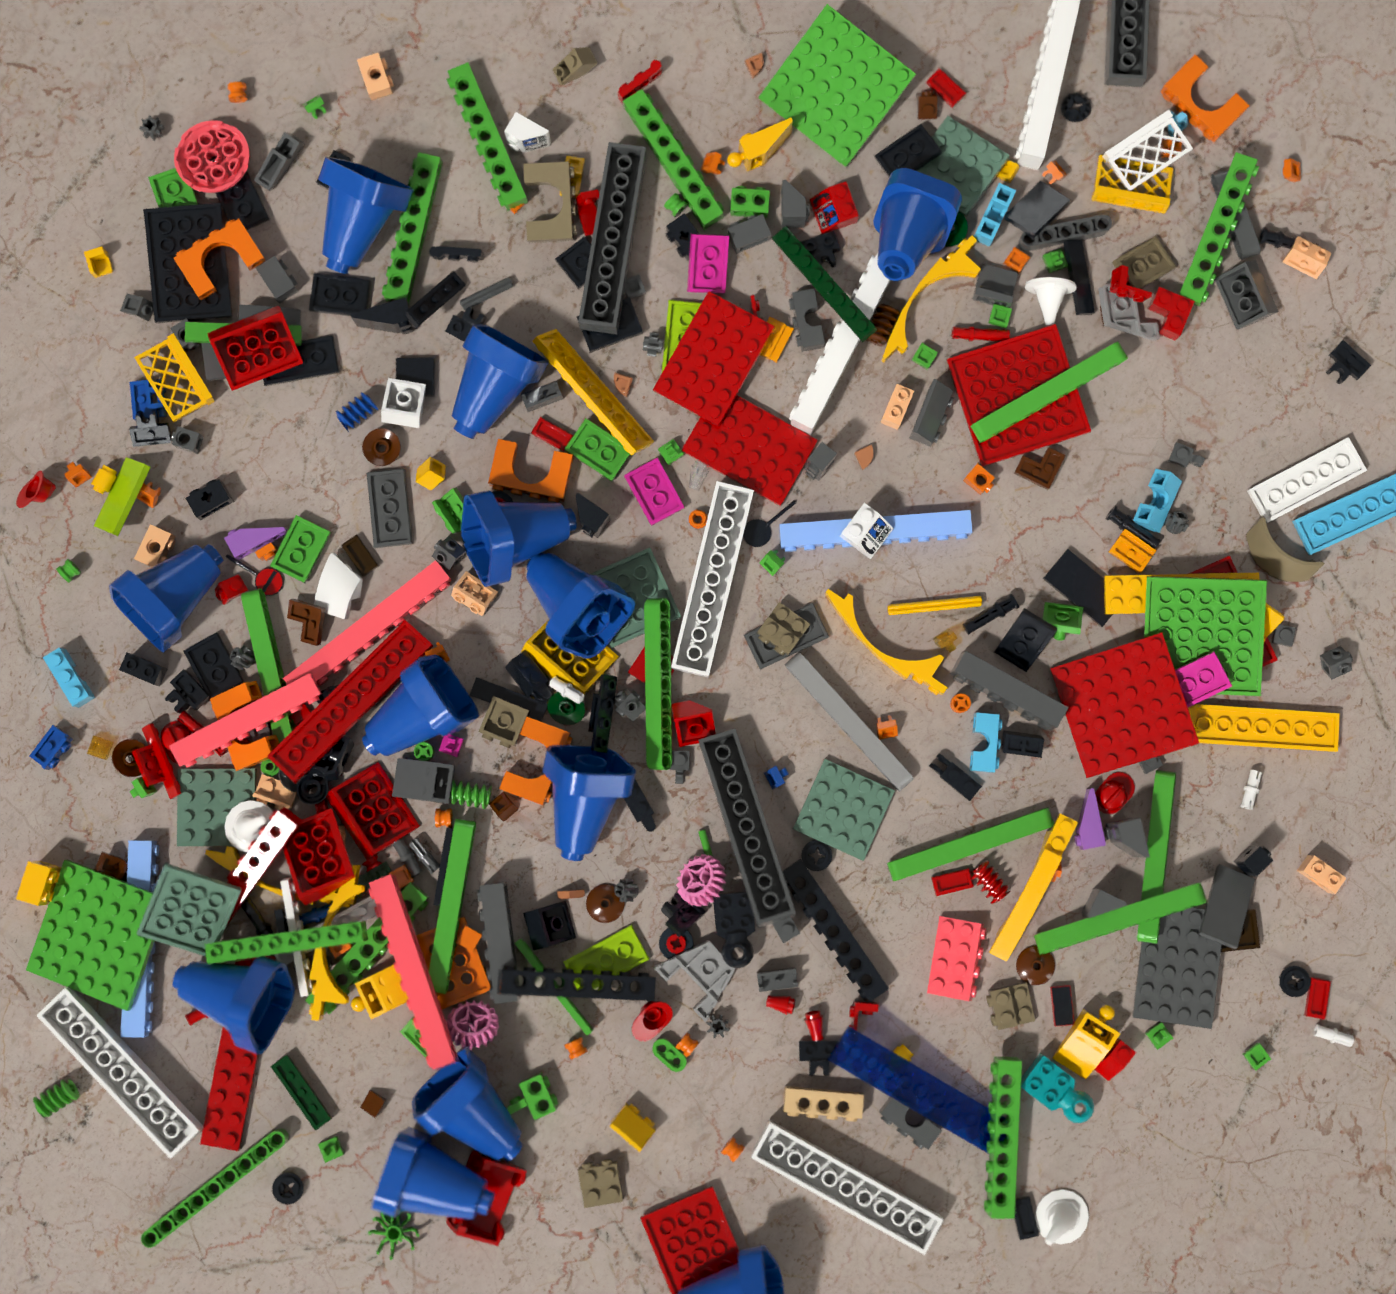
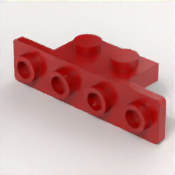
(154, 763)

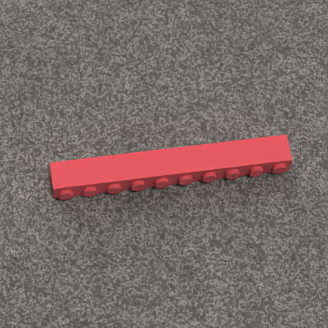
(373, 625)
(413, 972)

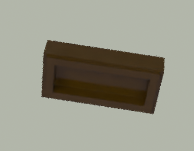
(360, 555)

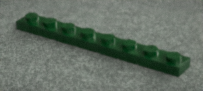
(824, 284)

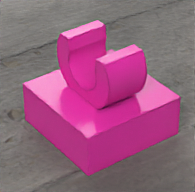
(451, 745)

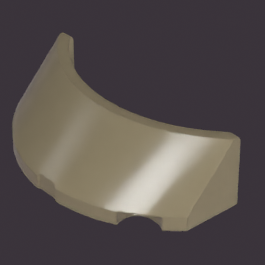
(1274, 560)

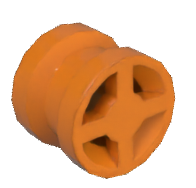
(237, 92)
(962, 701)
(443, 817)
(687, 1044)
(575, 1048)
(732, 1149)

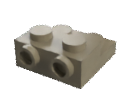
(782, 629)
(503, 722)
(1010, 1006)
(600, 1183)

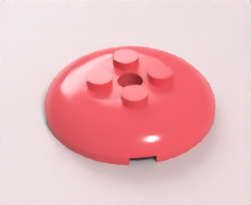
(203, 143)

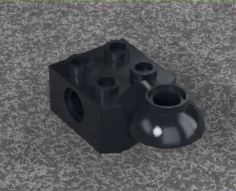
(325, 770)
(734, 923)

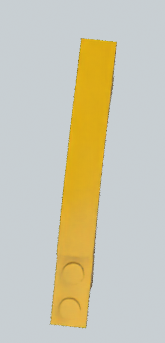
(957, 265)
(920, 670)
(229, 861)
(1042, 873)
(326, 988)

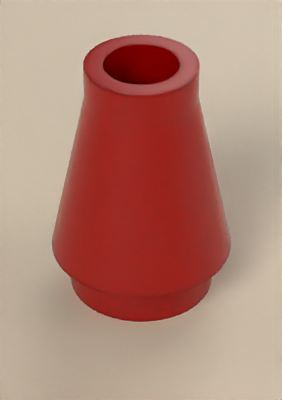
(783, 1004)
(814, 1023)

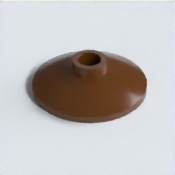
(376, 439)
(119, 754)
(594, 906)
(1025, 964)

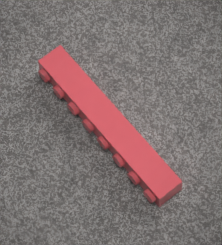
(245, 720)

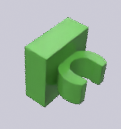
(314, 104)
(1054, 261)
(670, 452)
(772, 562)
(141, 790)
(1159, 1035)
(331, 1149)

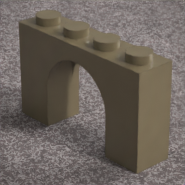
(561, 226)

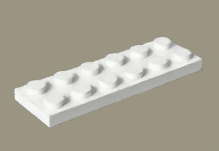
(1307, 480)

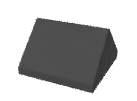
(1101, 902)

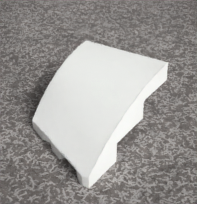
(337, 587)

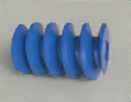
(356, 411)

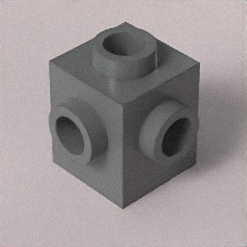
(448, 553)
(1336, 662)
(628, 704)

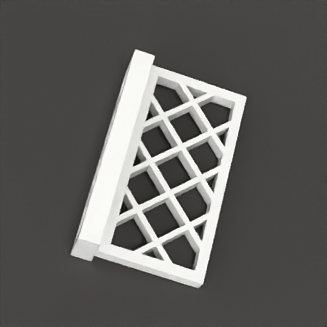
(1136, 139)

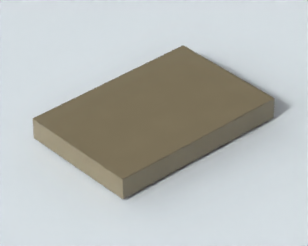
(1146, 263)

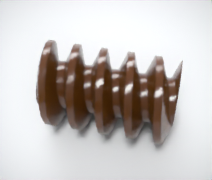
(882, 321)

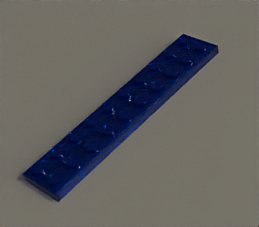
(914, 1087)

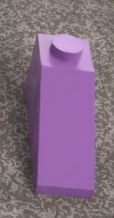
(248, 540)
(1089, 825)

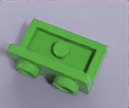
(450, 509)

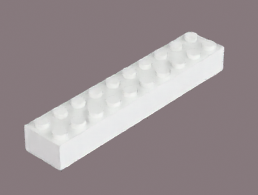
(1046, 83)
(837, 352)
(712, 579)
(120, 1071)
(846, 1187)

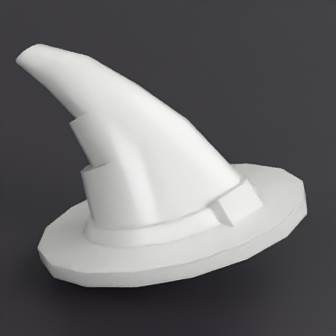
(1050, 294)
(245, 823)
(1061, 1216)

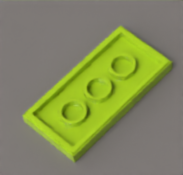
(678, 319)
(122, 496)
(615, 954)

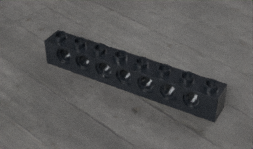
(877, 985)
(644, 991)

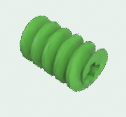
(470, 795)
(57, 1099)

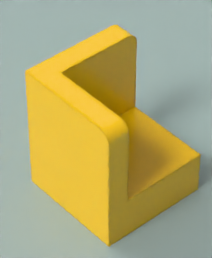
(98, 262)
(430, 473)

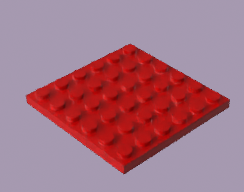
(1002, 373)
(1124, 705)

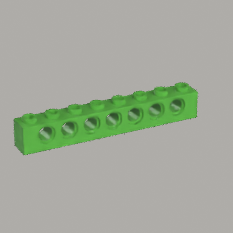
(464, 76)
(642, 101)
(421, 164)
(1240, 164)
(419, 901)
(286, 942)
(1004, 1207)

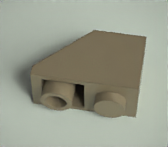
(574, 65)

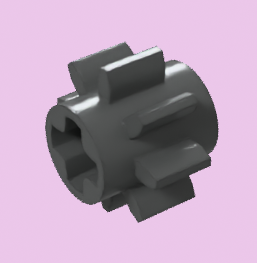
(147, 126)
(653, 344)
(1176, 522)
(241, 657)
(626, 890)
(720, 1031)

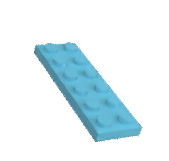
(1348, 515)

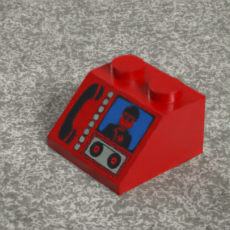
(834, 208)

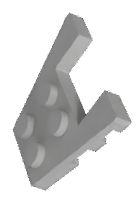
(1123, 315)
(706, 968)

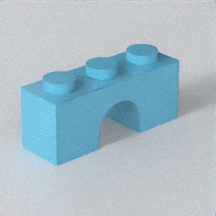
(994, 214)
(1164, 488)
(63, 670)
(987, 725)

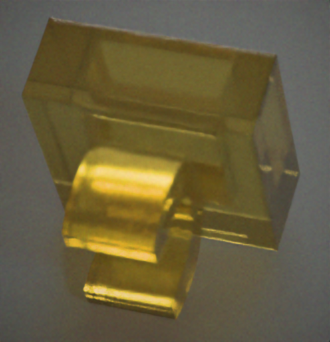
(945, 640)
(100, 747)

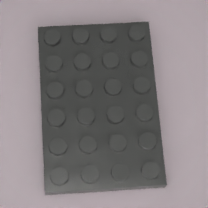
(1178, 973)

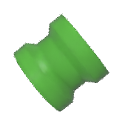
(675, 205)
(68, 570)
(421, 750)

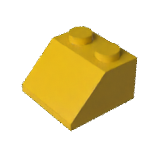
(633, 1126)

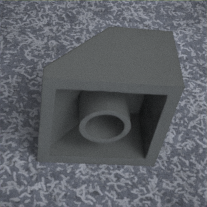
(793, 207)

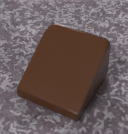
(503, 806)
(373, 1103)

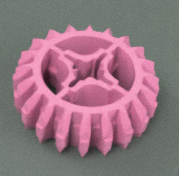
(701, 880)
(482, 1018)

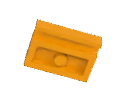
(777, 340)
(1132, 551)

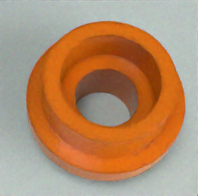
(695, 513)

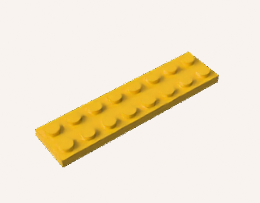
(593, 391)
(1128, 592)
(1266, 727)

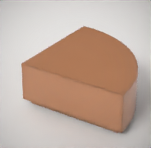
(755, 64)
(622, 383)
(864, 456)
(570, 894)

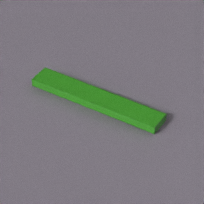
(197, 331)
(565, 1001)

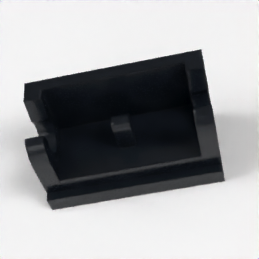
(1022, 744)

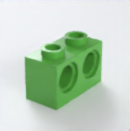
(749, 207)
(533, 1097)

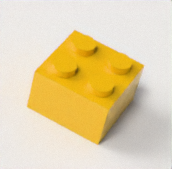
(38, 883)

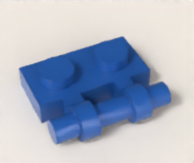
(142, 398)

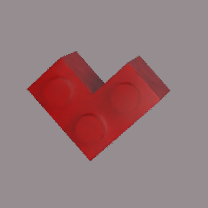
(1174, 308)

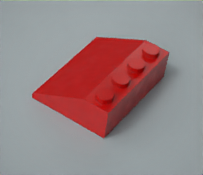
(255, 348)
(371, 812)
(318, 857)

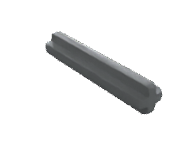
(486, 293)

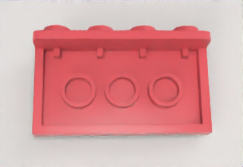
(956, 958)

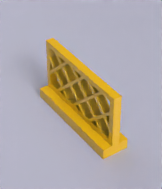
(1132, 198)
(185, 366)

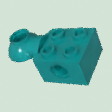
(1056, 1089)

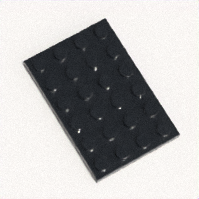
(166, 234)

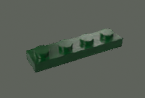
(301, 1092)

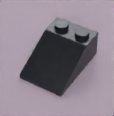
(385, 317)

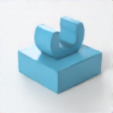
(1180, 120)

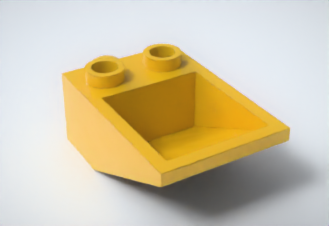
(759, 147)
(379, 993)
(1083, 1044)

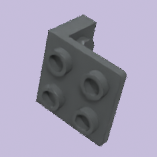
(995, 286)

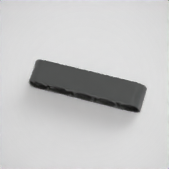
(1072, 227)
(1244, 235)

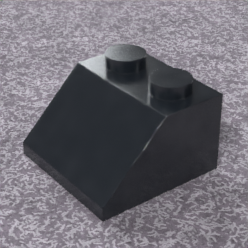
(591, 517)
(549, 925)

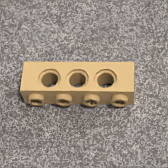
(794, 1094)

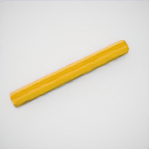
(934, 605)

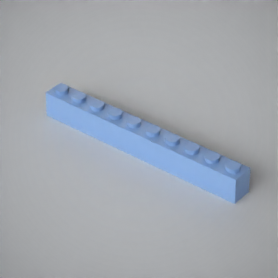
(906, 528)
(141, 873)

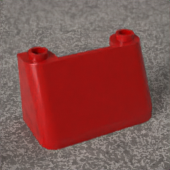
(501, 1179)

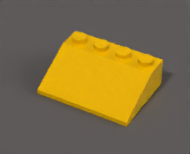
(568, 667)

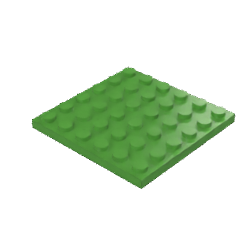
(837, 85)
(1211, 617)
(92, 937)

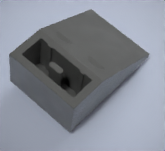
(423, 780)

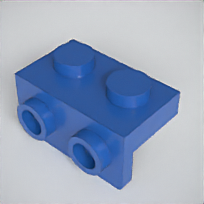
(51, 748)

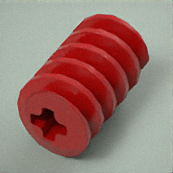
(989, 881)

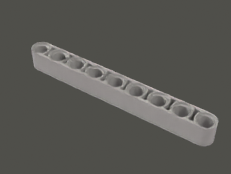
(849, 721)

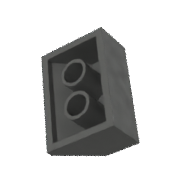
(1246, 294)
(932, 414)
(1128, 836)

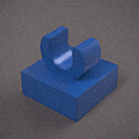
(775, 777)

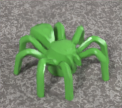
(393, 1232)

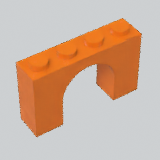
(1211, 123)
(192, 260)
(552, 487)
(243, 753)
(538, 788)

